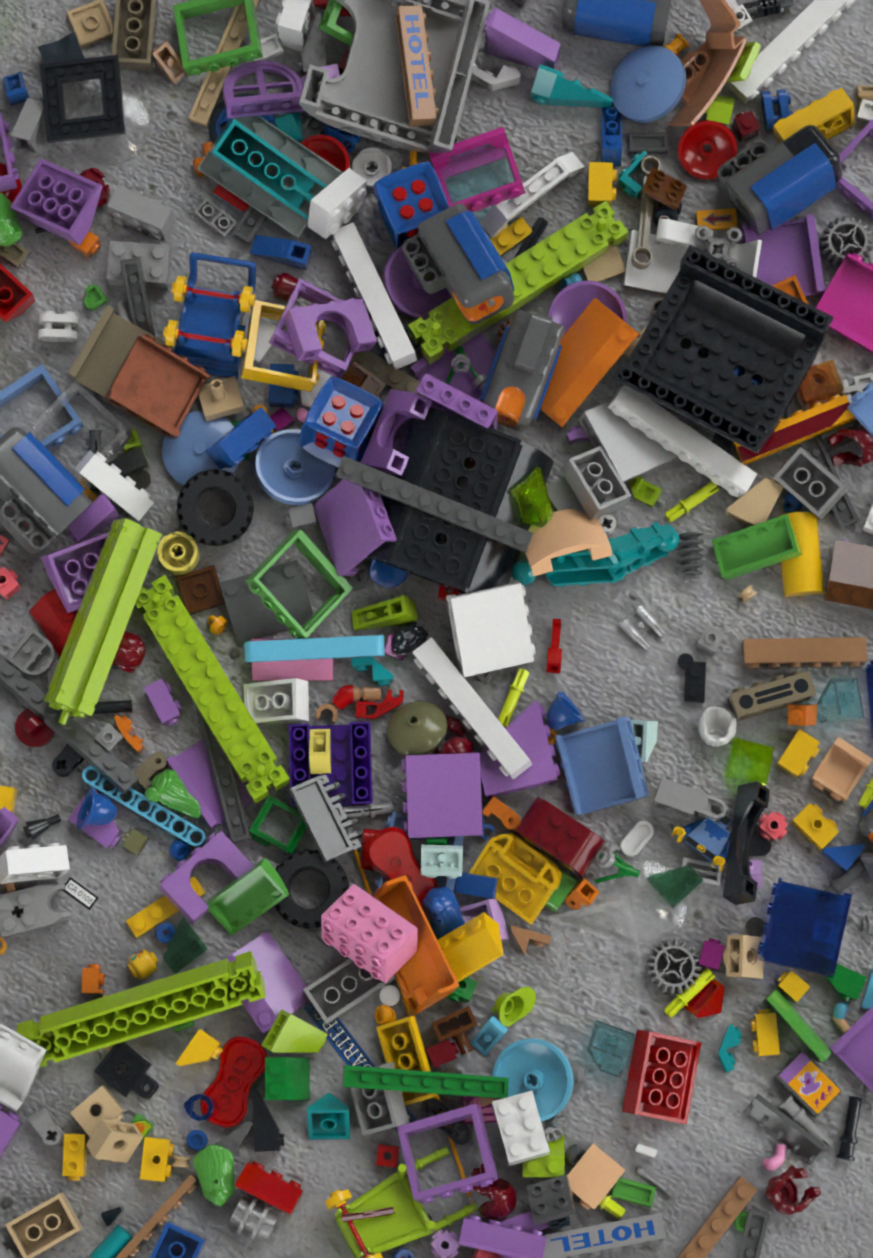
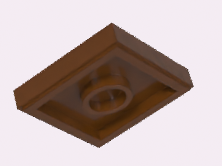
(200, 590)

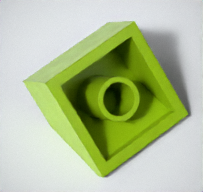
(548, 1165)

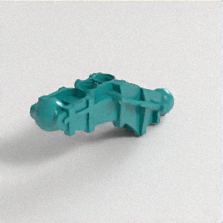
(628, 554)

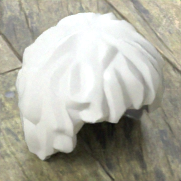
(717, 726)

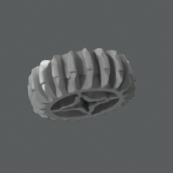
(840, 238)
(658, 975)

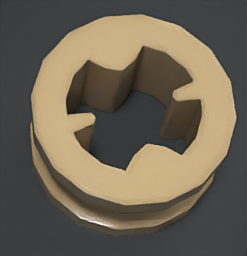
(747, 594)
(181, 1161)

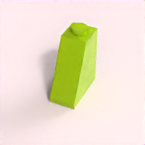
(293, 1035)

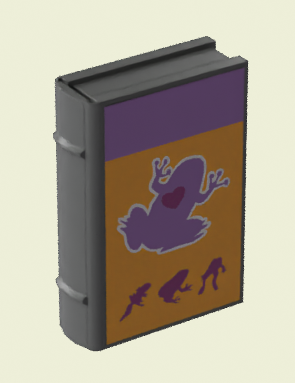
(808, 1084)

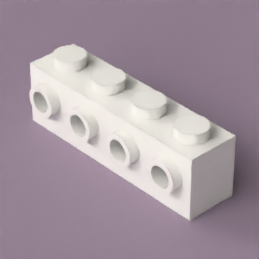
(116, 487)

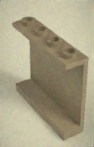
(105, 352)

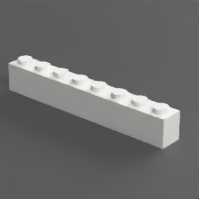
(787, 46)
(376, 300)
(682, 441)
(472, 708)

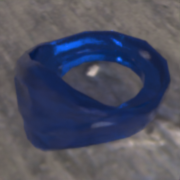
(189, 1105)

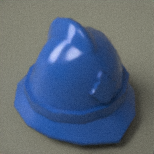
(563, 713)
(95, 810)

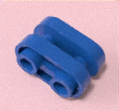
(782, 100)

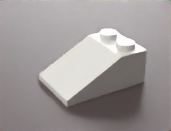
(278, 701)

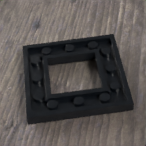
(113, 118)

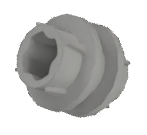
(254, 1218)

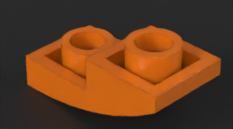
(126, 729)

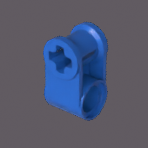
(342, 136)

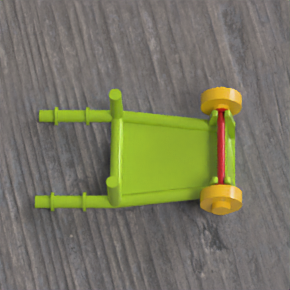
(410, 1222)

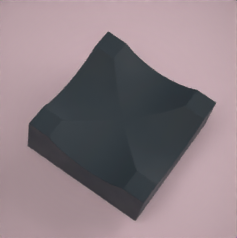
(61, 50)

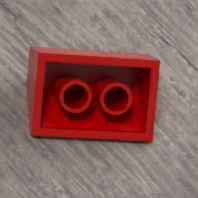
(13, 296)
(54, 619)
(270, 1187)

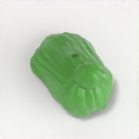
(9, 227)
(173, 794)
(215, 1173)

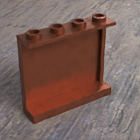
(156, 386)

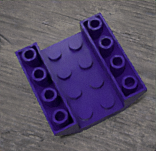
(349, 760)

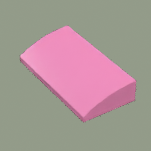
(302, 669)

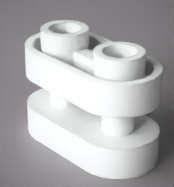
(66, 320)

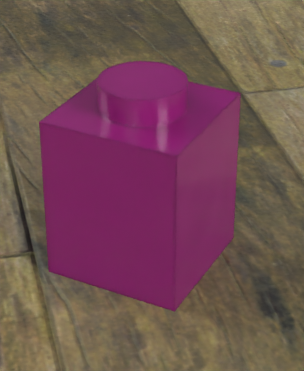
(711, 954)

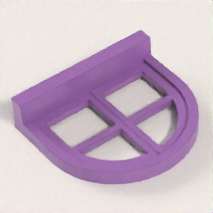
(264, 103)

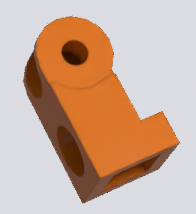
(503, 813)

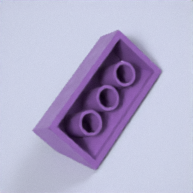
(501, 1239)

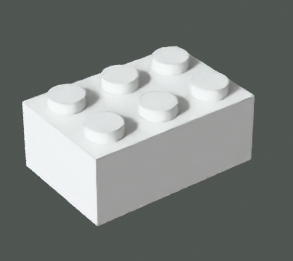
(295, 23)
(337, 203)
(33, 863)
(520, 1128)

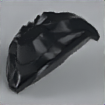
(408, 638)

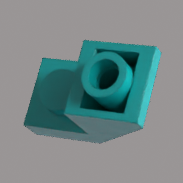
(380, 674)
(730, 1039)

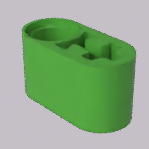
(559, 895)

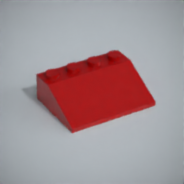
(661, 1076)

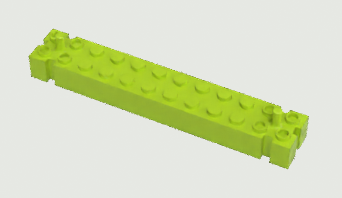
(531, 276)
(210, 689)
(146, 1008)

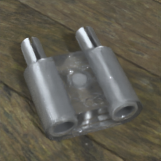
(638, 623)

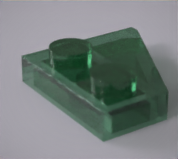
(675, 883)
(183, 947)

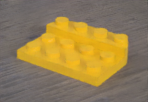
(522, 872)

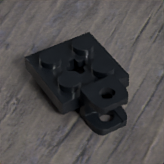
(136, 1076)

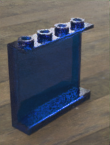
(804, 928)

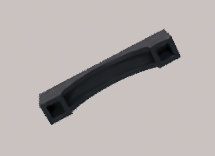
(750, 803)

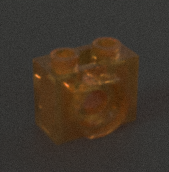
(831, 386)

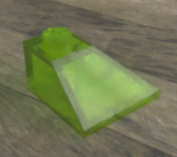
(534, 500)
(749, 761)

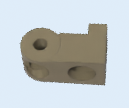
(147, 771)

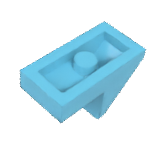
(489, 1036)

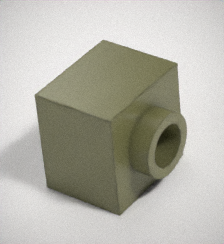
(135, 841)

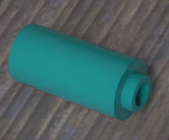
(112, 1244)

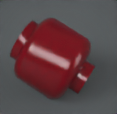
(283, 286)

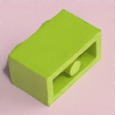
(720, 109)

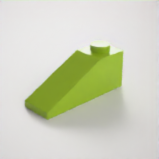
(385, 614)

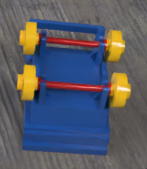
(211, 320)

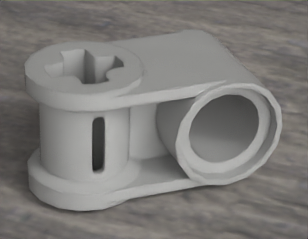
(45, 1123)

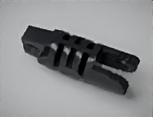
(768, 7)

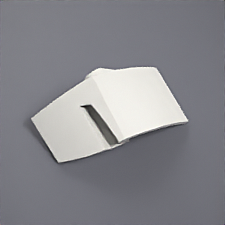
(669, 248)

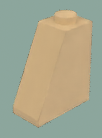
(756, 504)

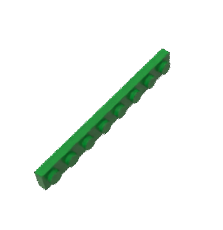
(425, 1082)

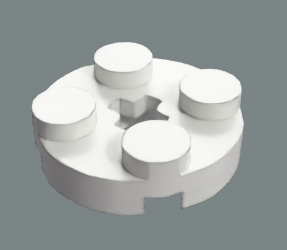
(374, 156)

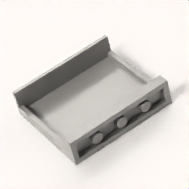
(625, 446)

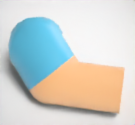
(839, 1016)

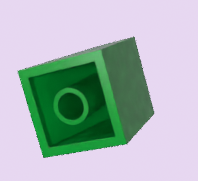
(287, 1078)

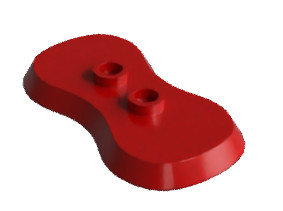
(393, 857)
(239, 1068)

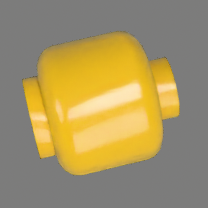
(142, 964)

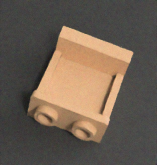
(840, 770)
(594, 1177)

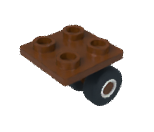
(667, 192)

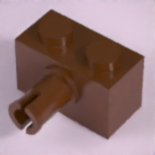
(456, 1026)

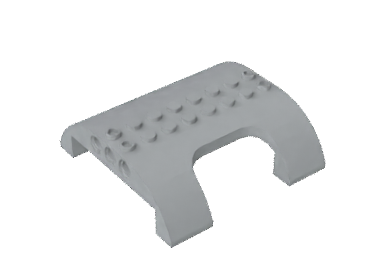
(371, 90)

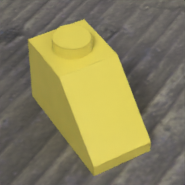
(320, 751)

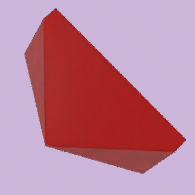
(707, 1001)

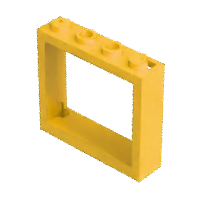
(274, 312)

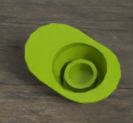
(514, 1006)

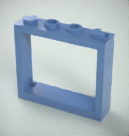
(28, 381)

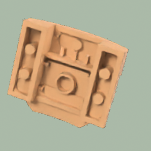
(565, 534)

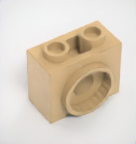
(742, 957)
(110, 1110)
(114, 1140)

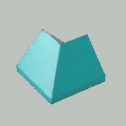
(328, 1119)

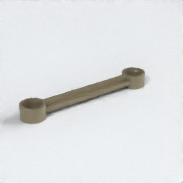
(645, 218)

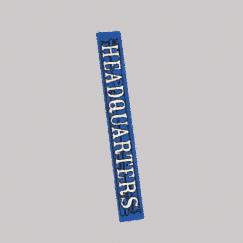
(345, 1044)

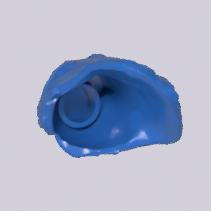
(386, 575)
(442, 911)

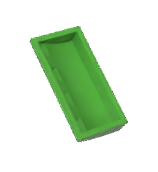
(756, 547)
(247, 897)
(798, 1025)

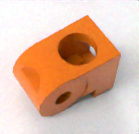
(581, 894)

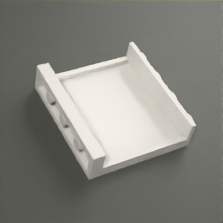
(491, 629)
(18, 1066)

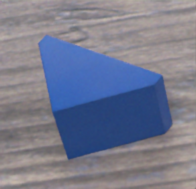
(15, 88)
(843, 855)

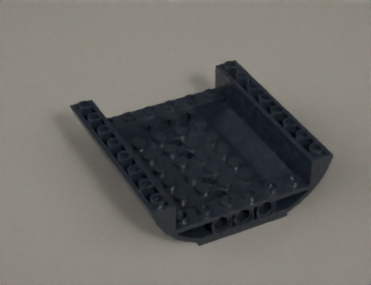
(740, 326)
(435, 463)

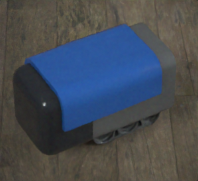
(782, 179)

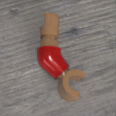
(347, 695)

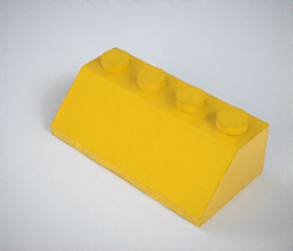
(829, 114)
(472, 945)

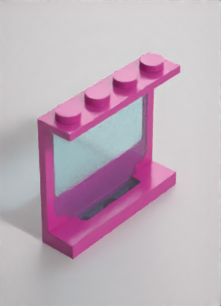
(479, 171)

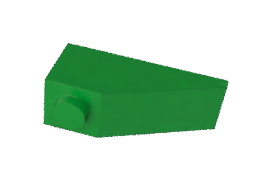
(846, 983)

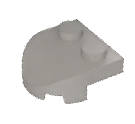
(33, 654)

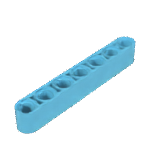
(314, 648)
(153, 811)

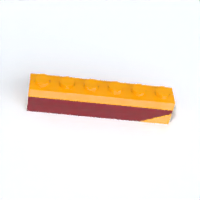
(801, 427)

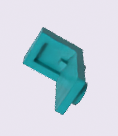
(629, 186)

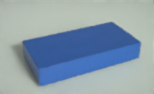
(476, 885)

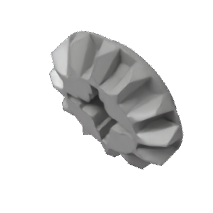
(559, 1123)

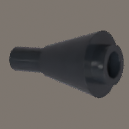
(37, 827)

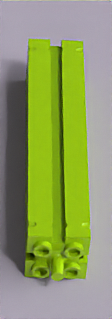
(101, 619)

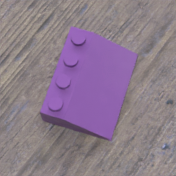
(58, 201)
(72, 569)
(282, 982)

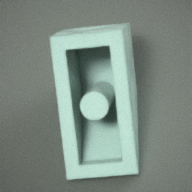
(645, 736)

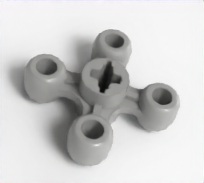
(725, 242)

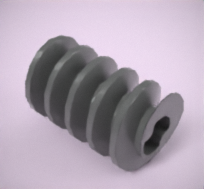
(689, 553)

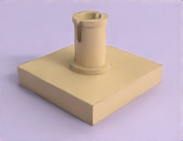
(221, 398)

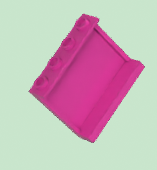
(851, 301)

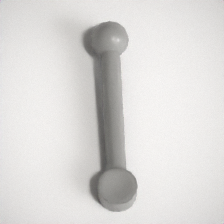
(640, 1171)

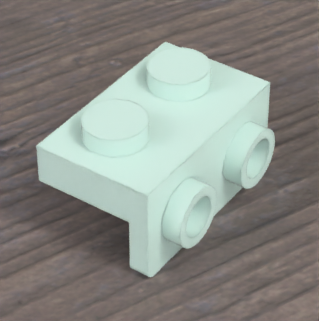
(441, 861)

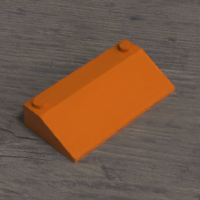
(585, 358)
(427, 973)

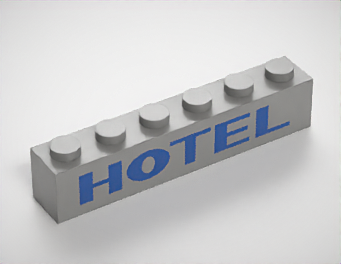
(605, 1236)

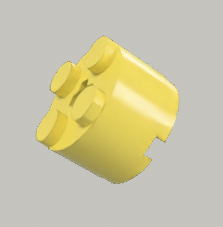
(174, 543)

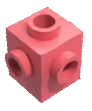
(10, 585)
(769, 833)

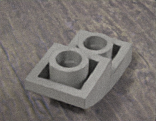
(215, 217)

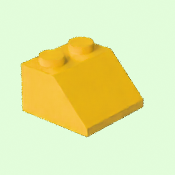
(200, 1049)

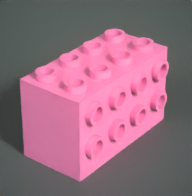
(369, 933)

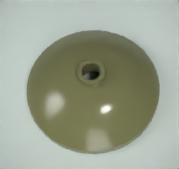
(417, 737)

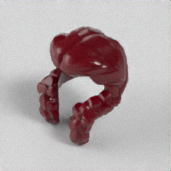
(861, 436)
(129, 653)
(456, 744)
(784, 1192)
(501, 1195)

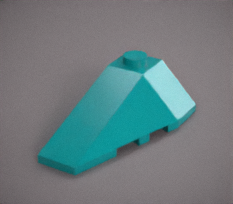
(555, 90)

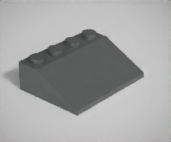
(251, 617)

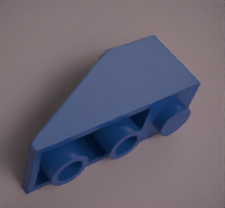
(611, 136)
(282, 251)

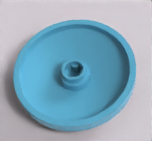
(538, 1068)

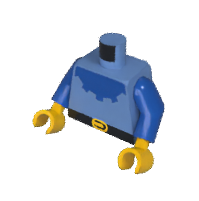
(707, 839)

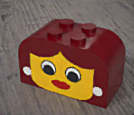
(559, 837)

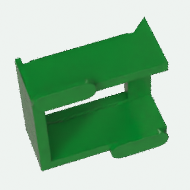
(266, 840)

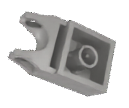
(686, 800)
(36, 910)

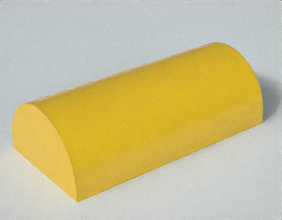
(804, 573)
(404, 1047)

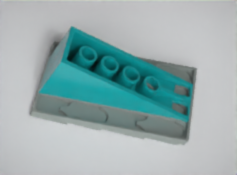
(268, 171)

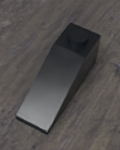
(266, 1130)

